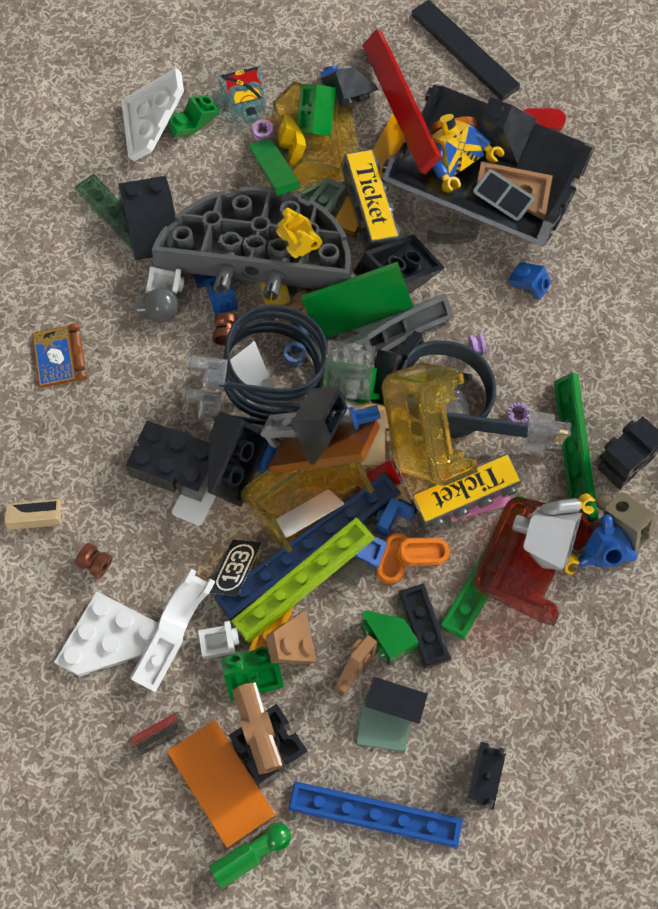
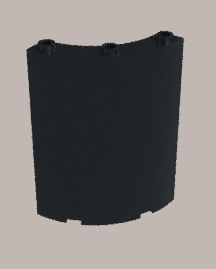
(544, 153)

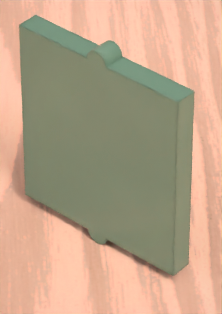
(382, 730)

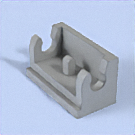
(279, 427)

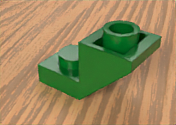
(196, 115)

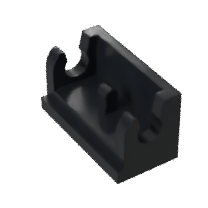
(386, 363)
(396, 700)
(486, 776)

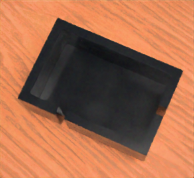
(170, 456)

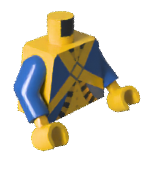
(459, 147)

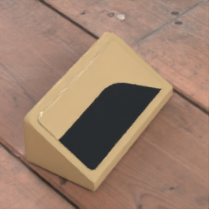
(33, 514)

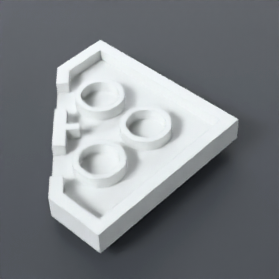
(149, 111)
(105, 637)

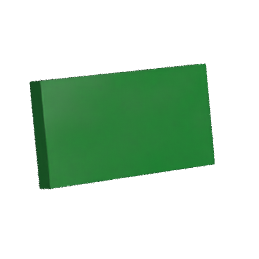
(358, 300)

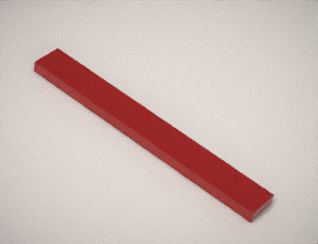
(401, 102)

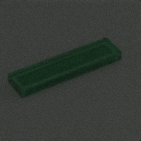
(105, 205)

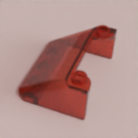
(512, 574)

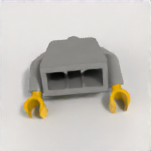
(553, 532)

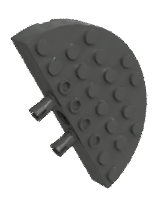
(238, 239)

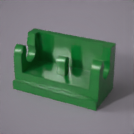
(316, 109)

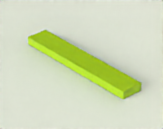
(302, 580)

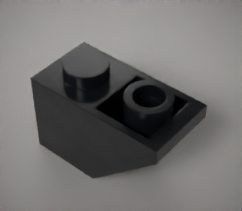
(349, 85)

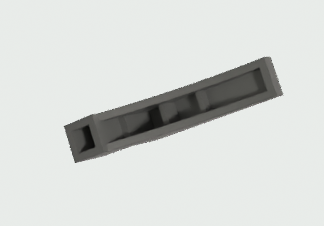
(398, 327)

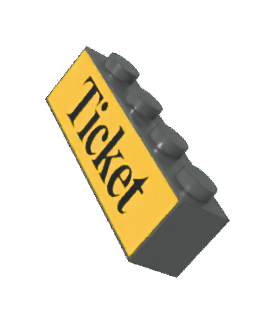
(369, 199)
(442, 502)

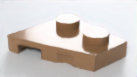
(292, 642)
(362, 654)

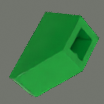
(391, 633)

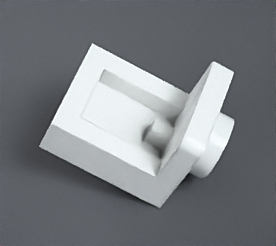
(164, 279)
(218, 641)

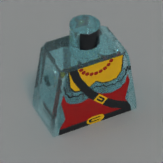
(243, 93)

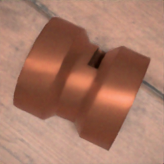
(223, 323)
(93, 560)

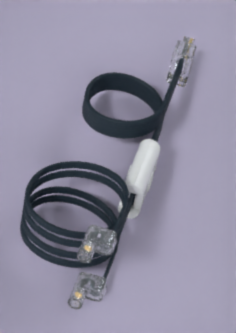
(534, 435)

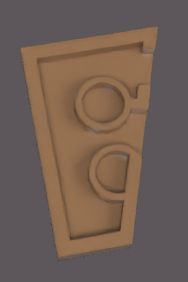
(532, 182)

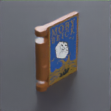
(59, 355)

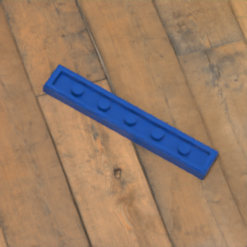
(375, 814)

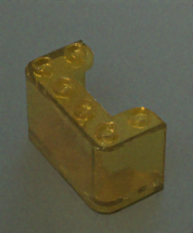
(420, 426)

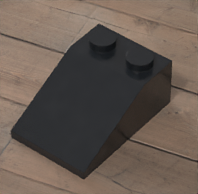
(146, 211)
(414, 260)
(233, 457)

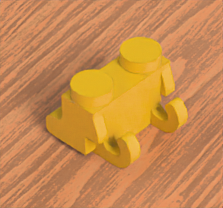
(298, 233)

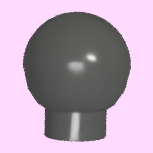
(158, 305)

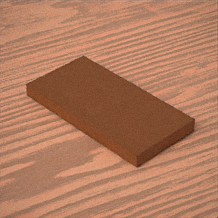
(344, 448)

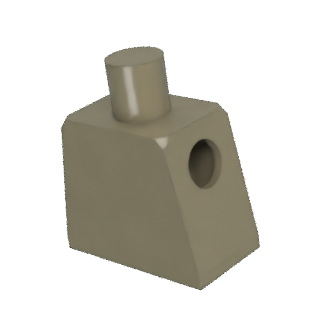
(630, 515)

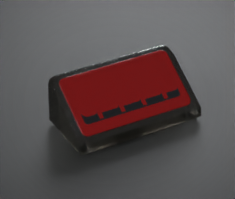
(156, 735)

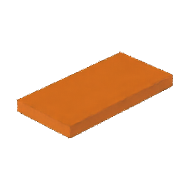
(221, 784)

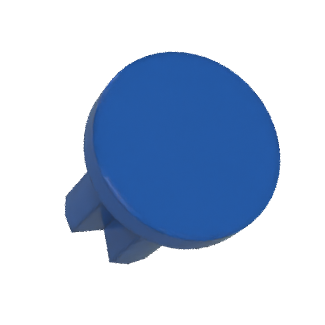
(363, 415)

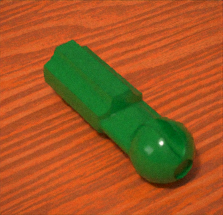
(247, 856)

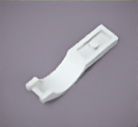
(170, 630)

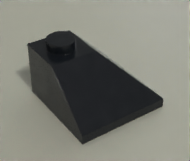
(506, 128)

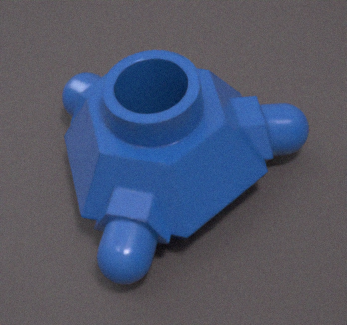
(607, 546)

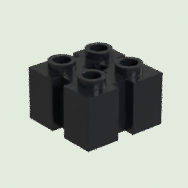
(629, 452)
(290, 747)

